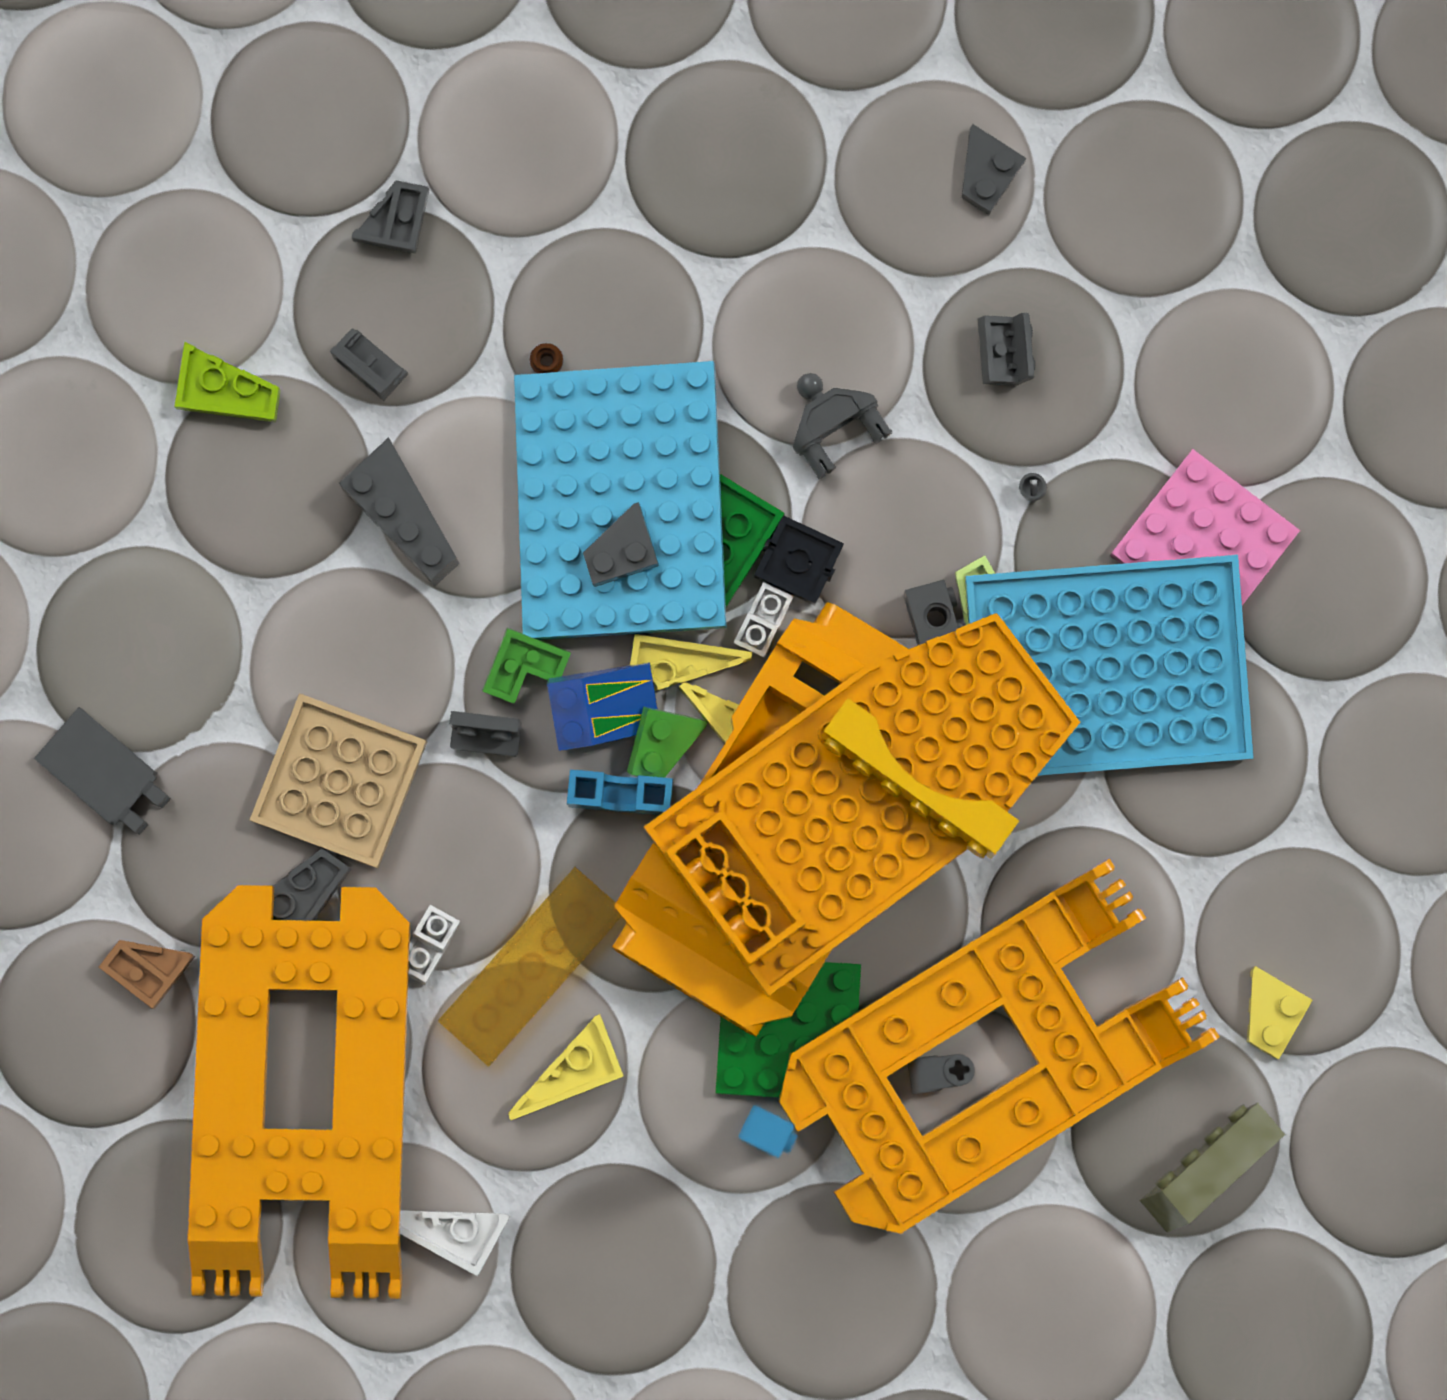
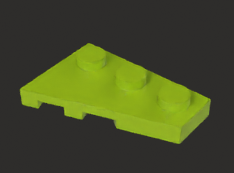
(219, 388)

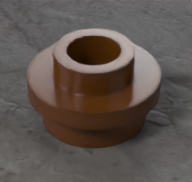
(542, 350)

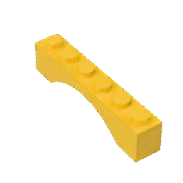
(978, 823)

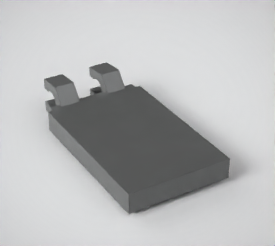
(101, 770)

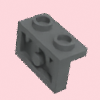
(485, 733)

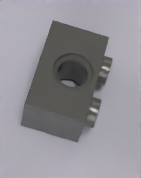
(930, 598)

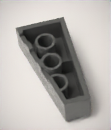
(396, 506)

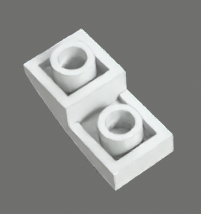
(763, 619)
(430, 943)

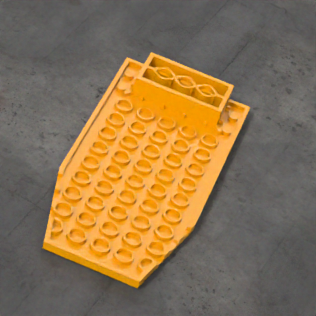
(807, 850)

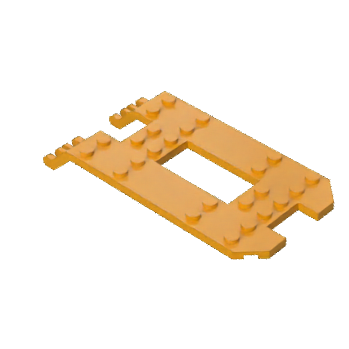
(1074, 1074)
(356, 1161)

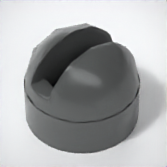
(1025, 486)

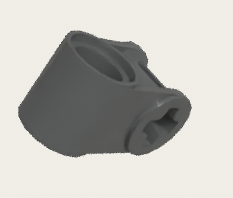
(933, 1074)

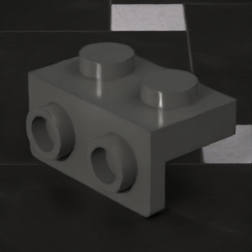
(1006, 349)

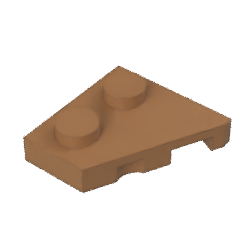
(145, 969)

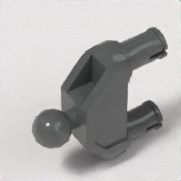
(828, 414)

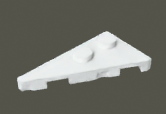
(456, 1236)

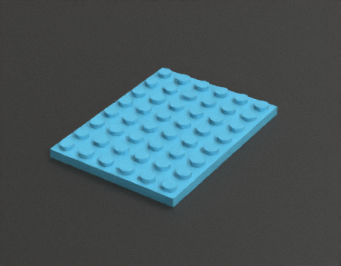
(588, 454)
(1138, 656)

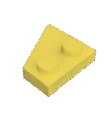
(1273, 1012)

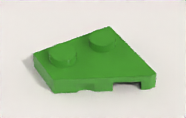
(662, 741)

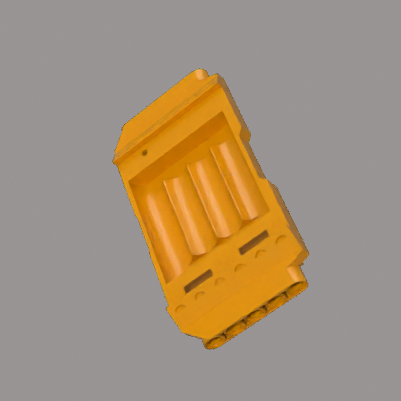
(663, 920)

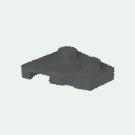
(988, 169)
(396, 219)
(621, 549)

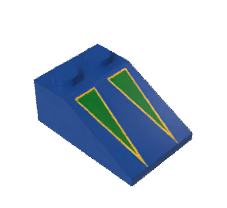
(600, 704)

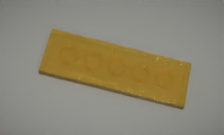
(531, 967)

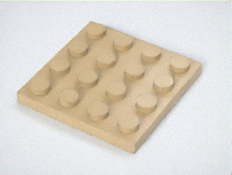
(338, 780)

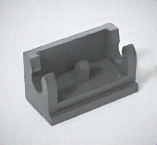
(368, 363)

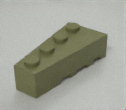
(1212, 1168)

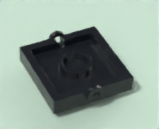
(798, 560)

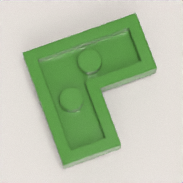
(517, 657)

